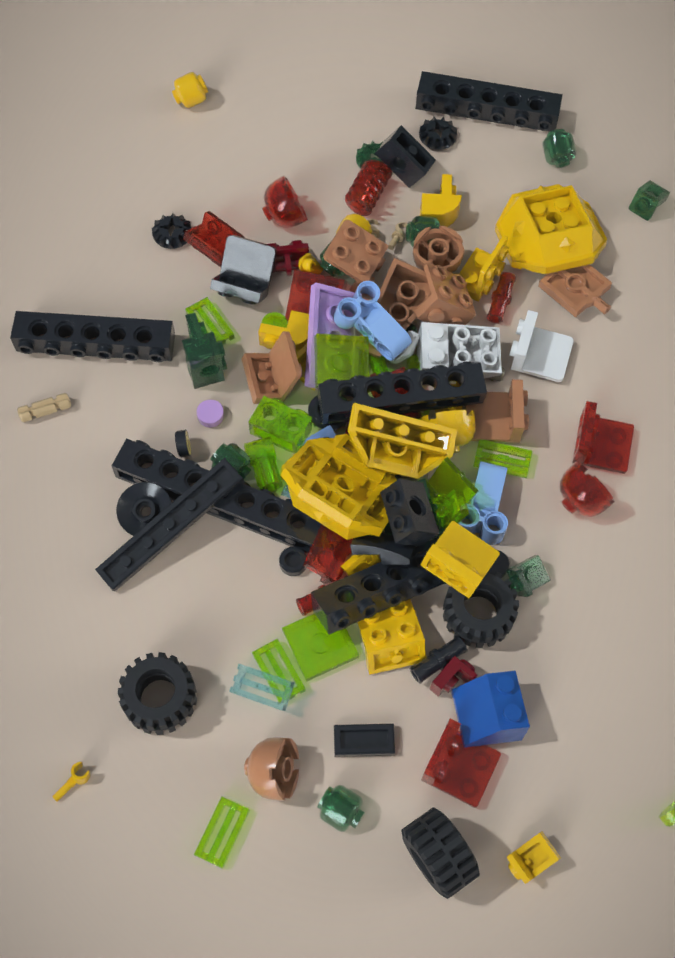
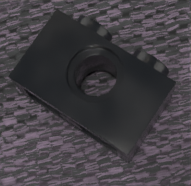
(405, 156)
(409, 512)

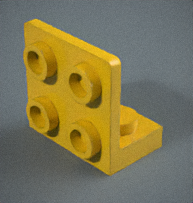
(482, 269)
(460, 559)
(392, 638)

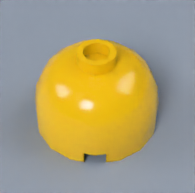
(457, 420)

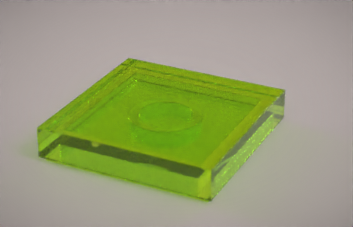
(340, 357)
(316, 649)

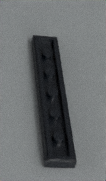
(169, 524)

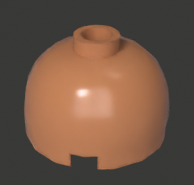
(443, 251)
(271, 768)

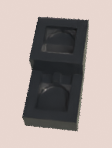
(385, 547)

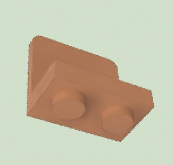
(356, 253)
(449, 298)
(273, 372)
(501, 415)

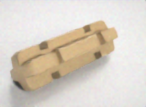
(44, 407)

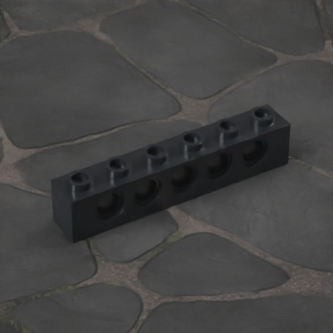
(488, 101)
(55, 326)
(444, 395)
(372, 591)

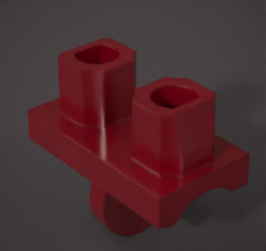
(289, 256)

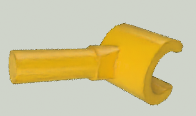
(72, 781)

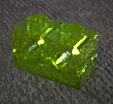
(278, 427)

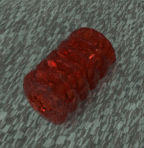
(368, 187)

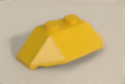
(399, 442)

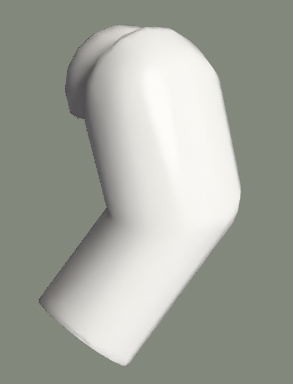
(408, 352)

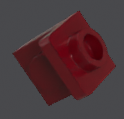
(447, 677)

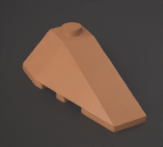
(402, 294)

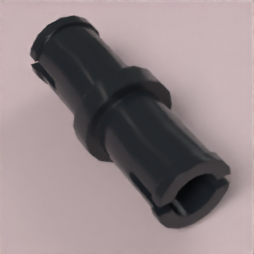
(438, 659)

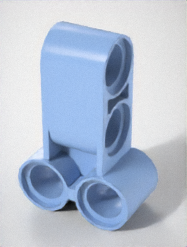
(373, 321)
(485, 504)

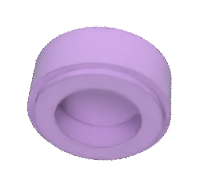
(210, 413)

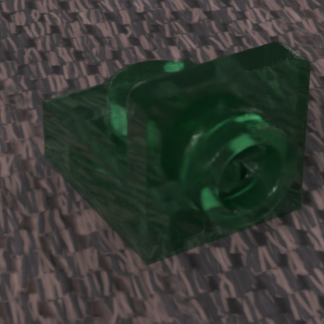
(648, 199)
(528, 576)

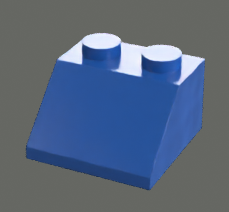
(491, 710)

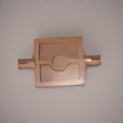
(577, 289)

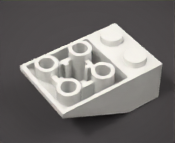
(457, 344)

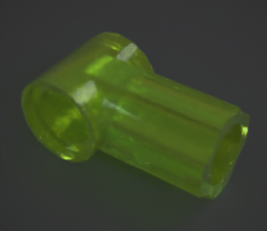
(263, 462)

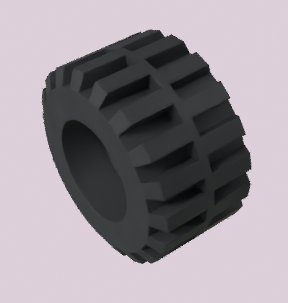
(479, 630)
(140, 677)
(440, 852)

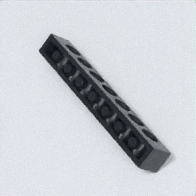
(136, 453)

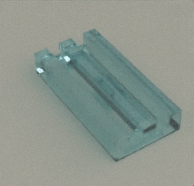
(239, 680)

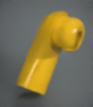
(309, 264)

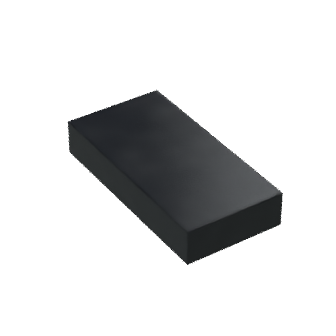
(364, 740)

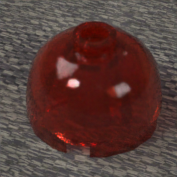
(283, 204)
(583, 492)

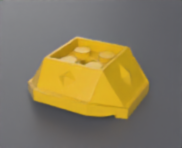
(550, 230)
(336, 488)

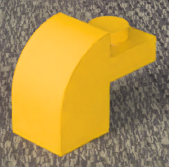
(443, 205)
(296, 325)

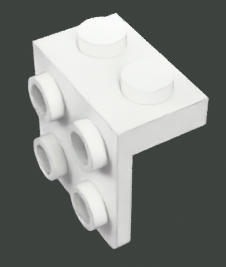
(540, 350)

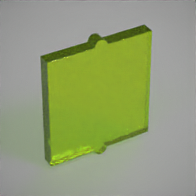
(449, 477)

